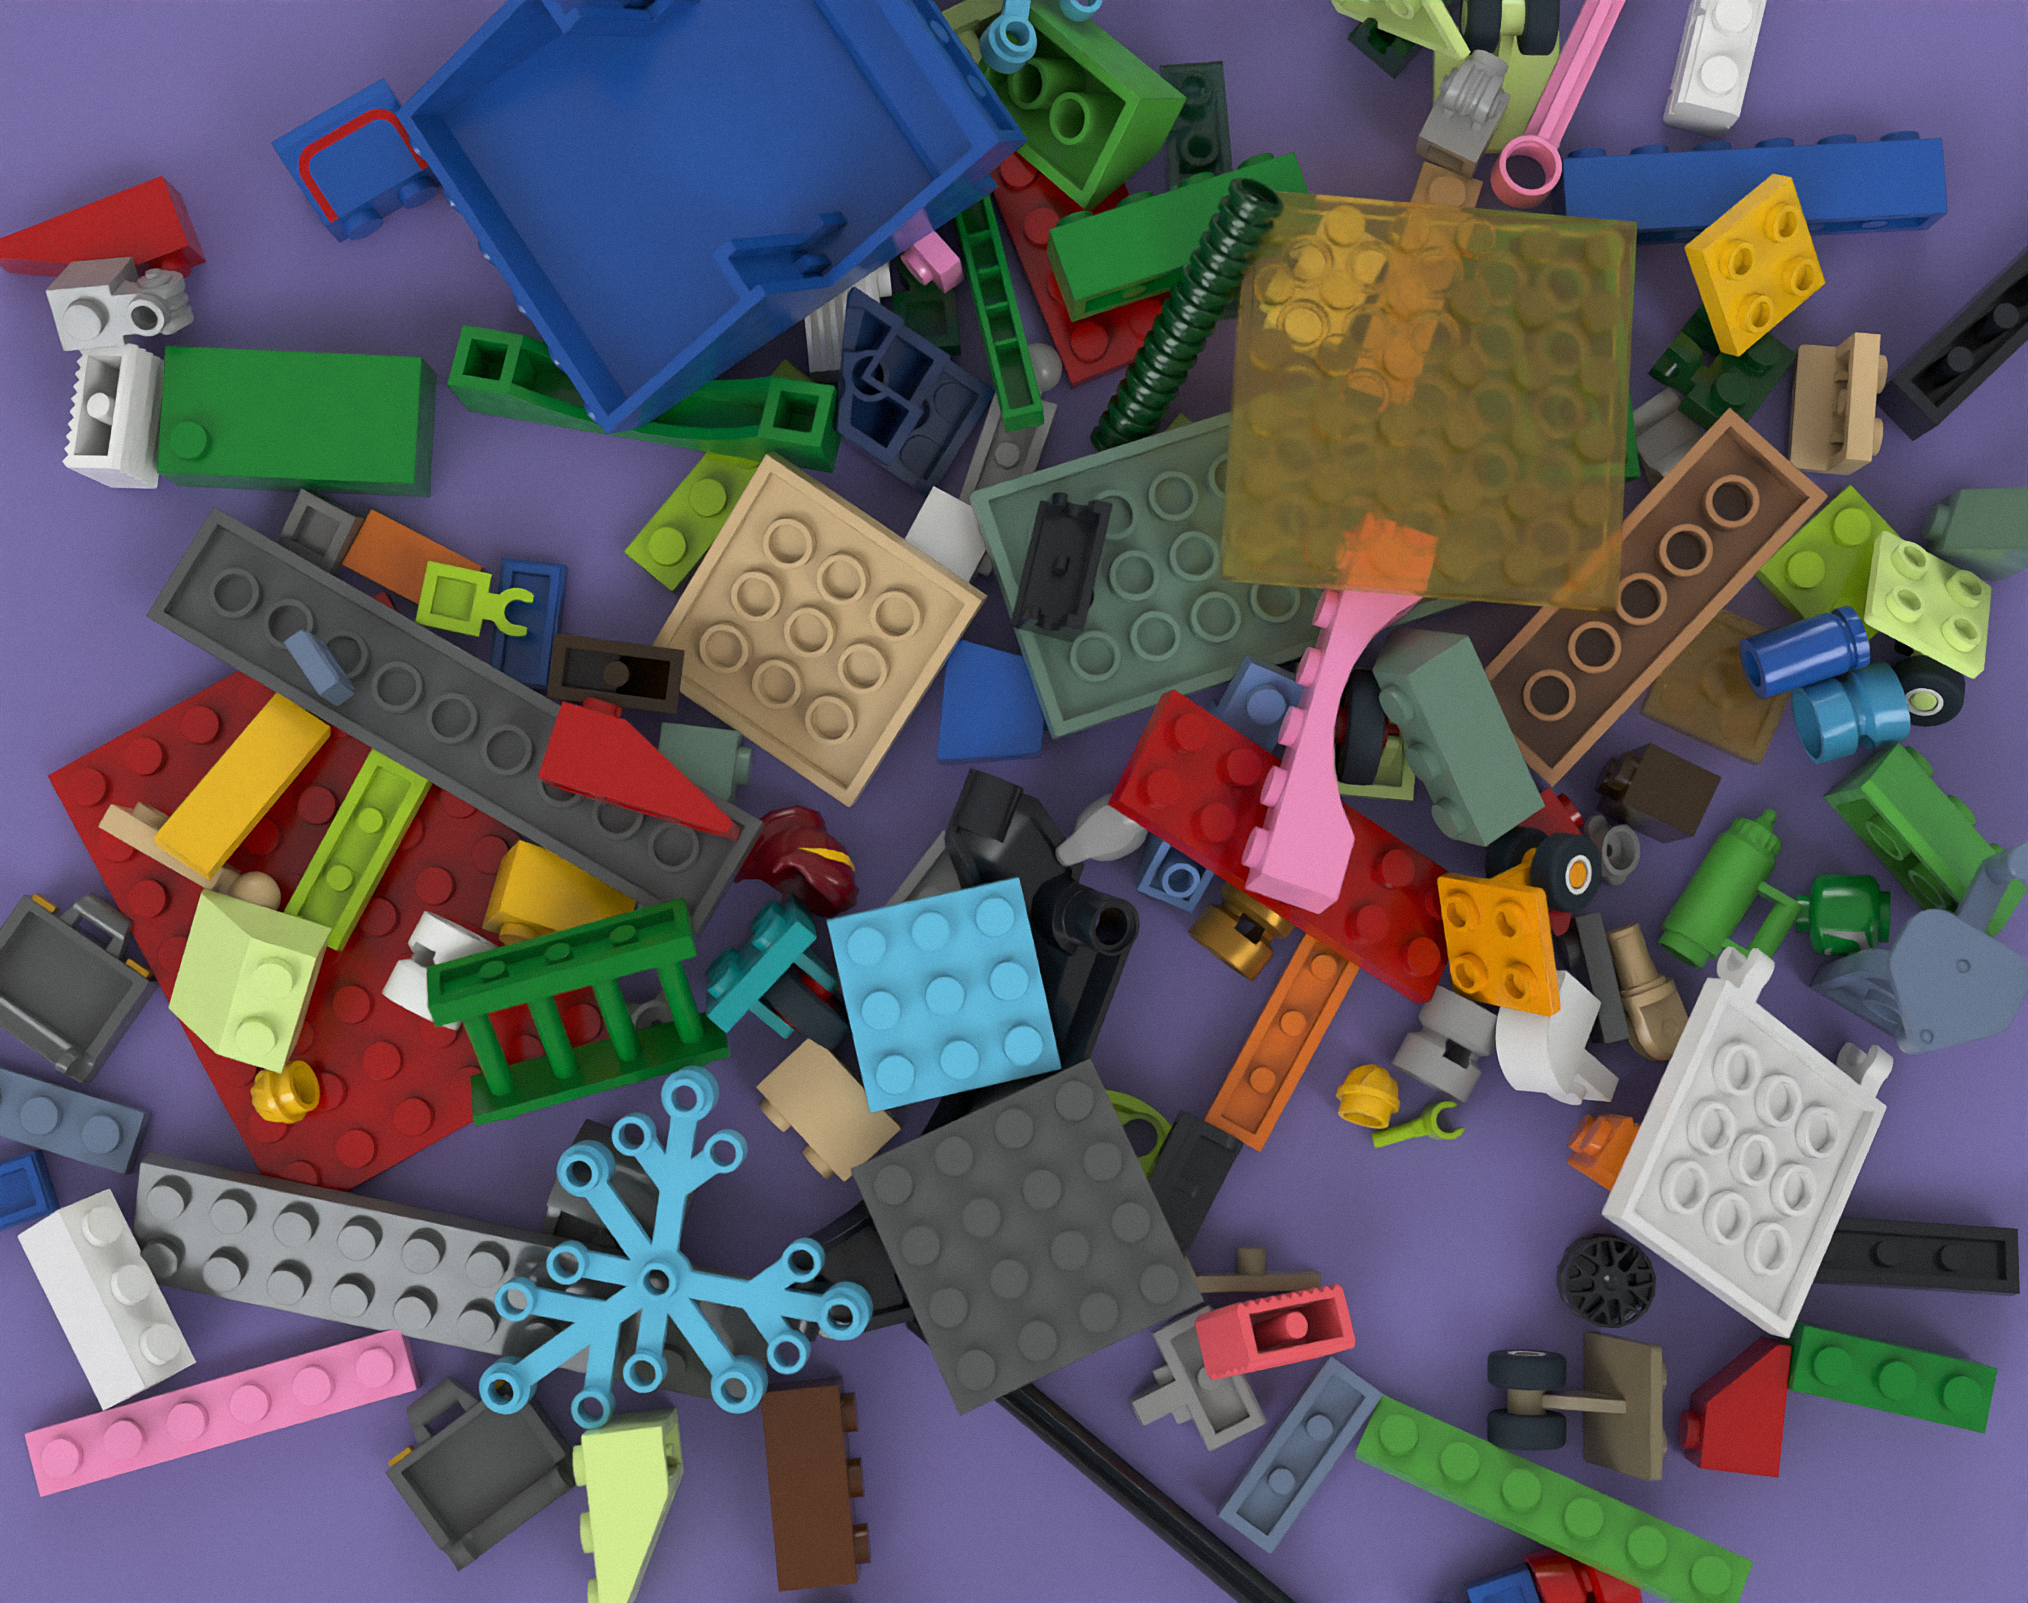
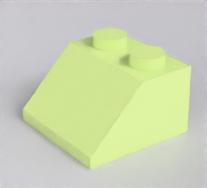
(248, 979)

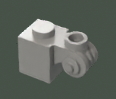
(1465, 114)
(108, 304)

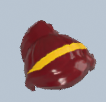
(802, 859)

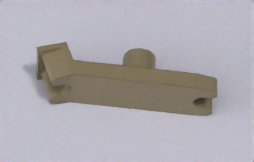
(1253, 1277)

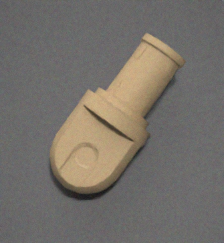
(1648, 998)

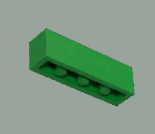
(1148, 238)

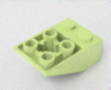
(630, 1481)

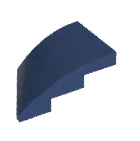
(903, 396)

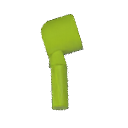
(1418, 1127)

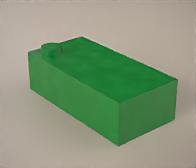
(297, 421)

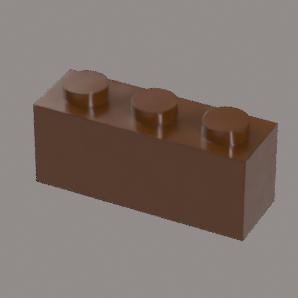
(814, 1483)

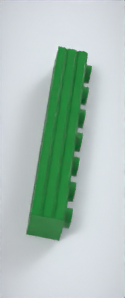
(998, 317)

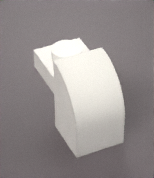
(1550, 1051)

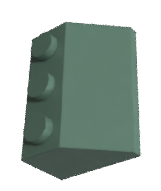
(1455, 734)

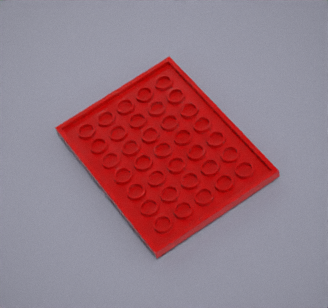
(381, 1070)

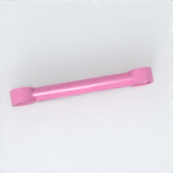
(1557, 104)

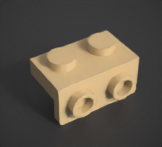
(1835, 405)

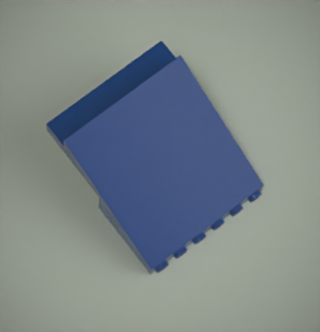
(700, 170)

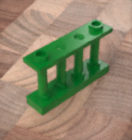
(564, 962)

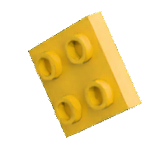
(1755, 264)

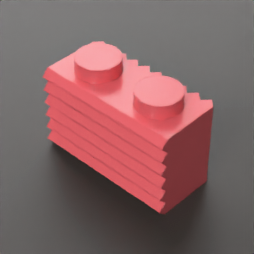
(1274, 1331)

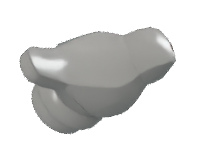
(1100, 835)

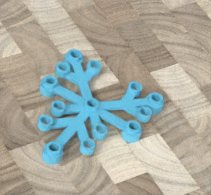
(600, 1320)

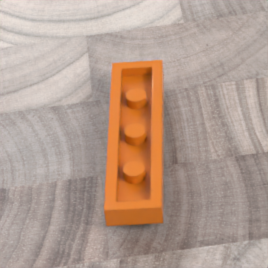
(1281, 1042)

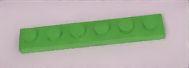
(1550, 1507)

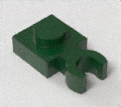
(928, 310)

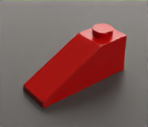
(135, 223)
(611, 762)

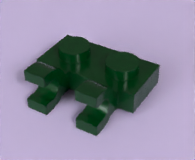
(1728, 381)

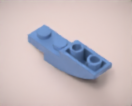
(1255, 708)

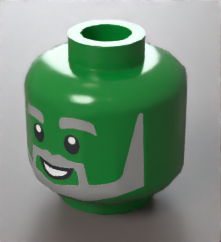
(1844, 914)

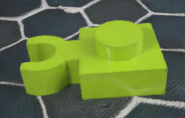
(460, 600)

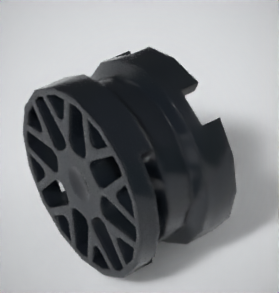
(1606, 1280)

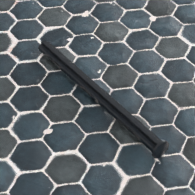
(1136, 1494)

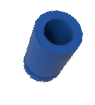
(1804, 652)

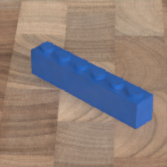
(1839, 184)

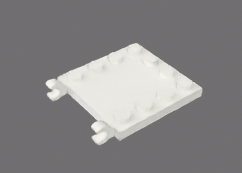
(1749, 1149)

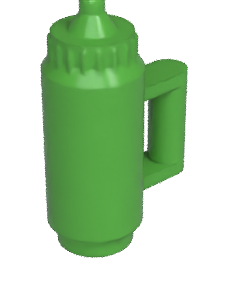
(1723, 892)

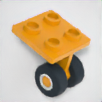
(1501, 923)

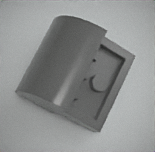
(576, 1218)

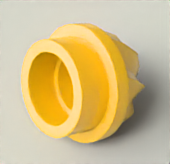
(287, 1094)
(1368, 1097)

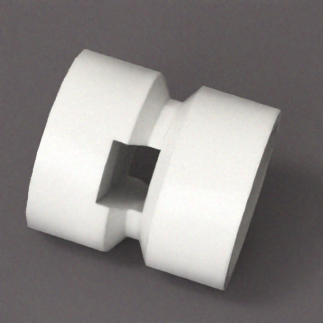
(432, 943)

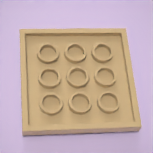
(815, 628)

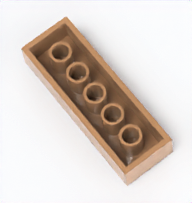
(1679, 566)

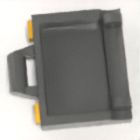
(67, 987)
(481, 1470)

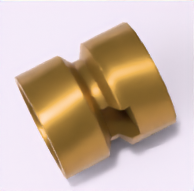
(1241, 953)

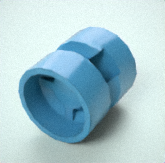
(1862, 709)

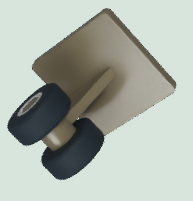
(1618, 1401)

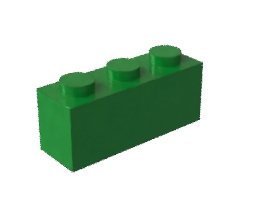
(1890, 1376)

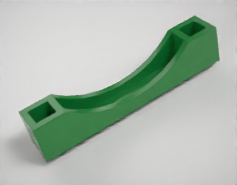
(737, 418)

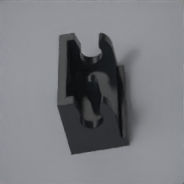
(1061, 567)
(1190, 1174)

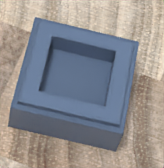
(320, 667)

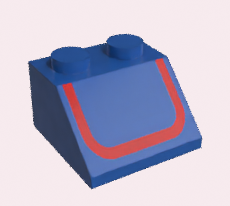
(357, 163)

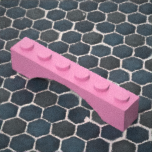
(1305, 833)

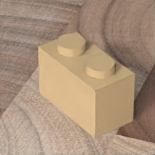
(827, 1108)

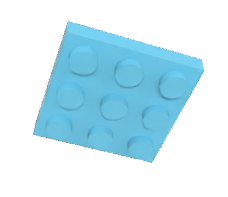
(944, 994)

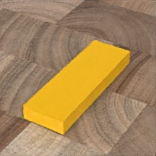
(242, 786)

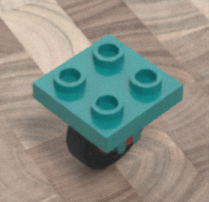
(778, 978)

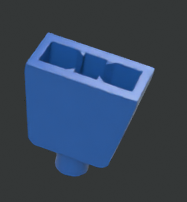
(988, 708)

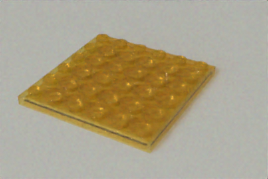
(1432, 403)

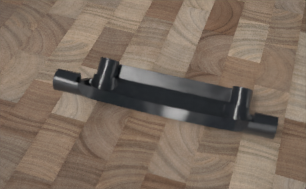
(992, 838)

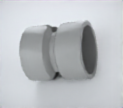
(1460, 1023)

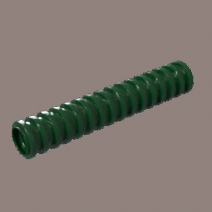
(1189, 314)

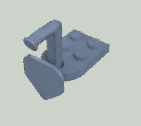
(1943, 973)

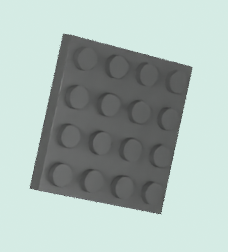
(1026, 1236)

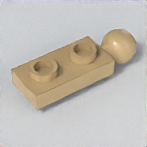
(140, 826)

